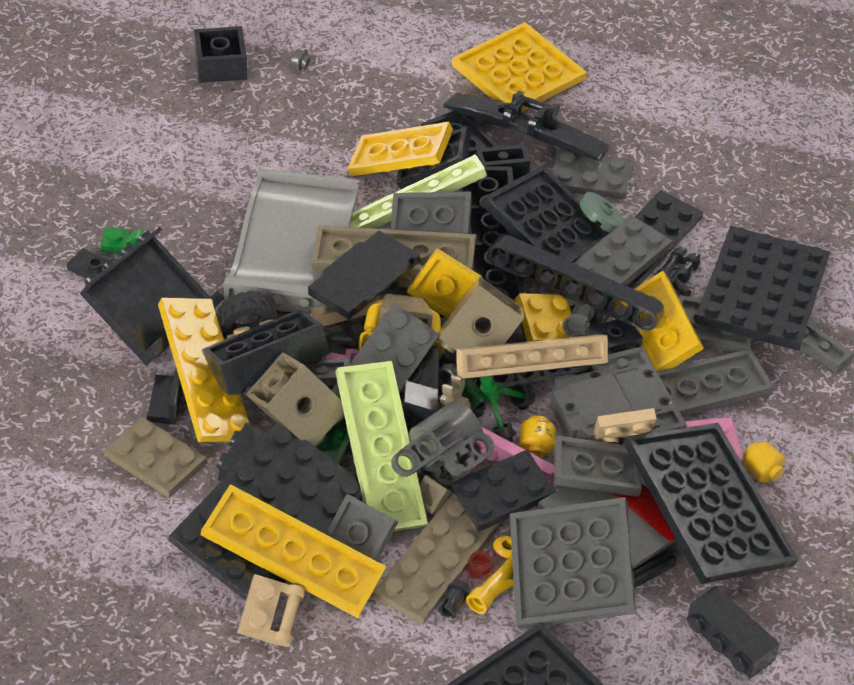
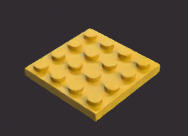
(516, 63)

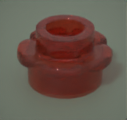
(483, 559)

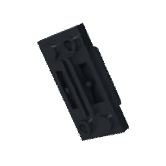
(363, 274)

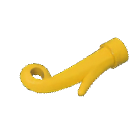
(482, 597)

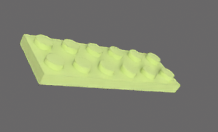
(376, 434)

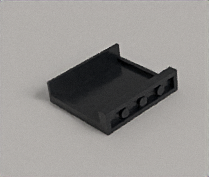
(130, 292)

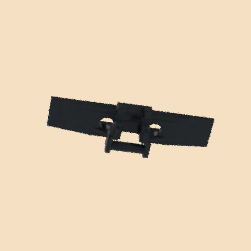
(540, 127)

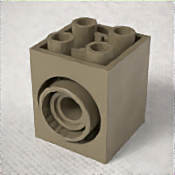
(480, 301)
(297, 400)

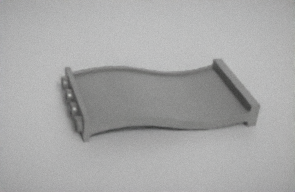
(282, 232)

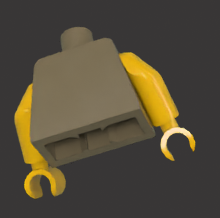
(413, 305)

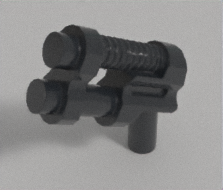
(680, 275)

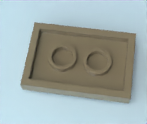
(155, 457)

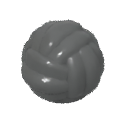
(445, 374)

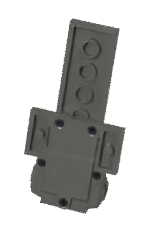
(633, 385)

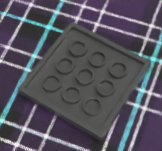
(572, 563)

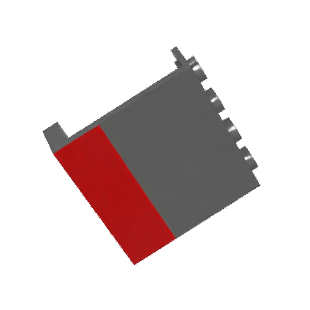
(647, 525)

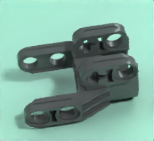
(442, 441)

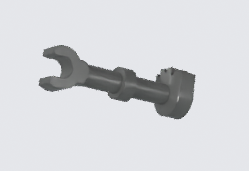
(577, 324)

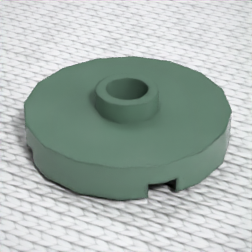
(600, 209)

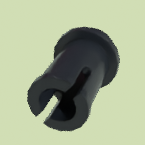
(457, 593)

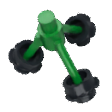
(520, 396)

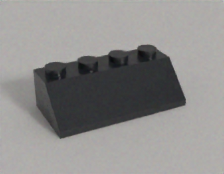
(247, 356)

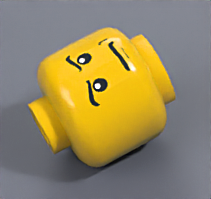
(537, 436)

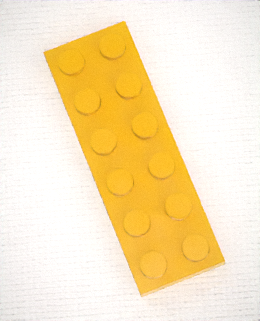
(190, 328)
(293, 551)

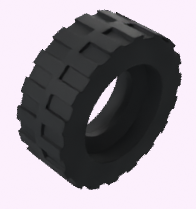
(242, 305)

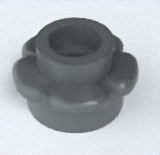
(300, 59)

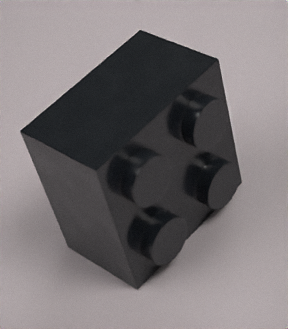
(220, 54)

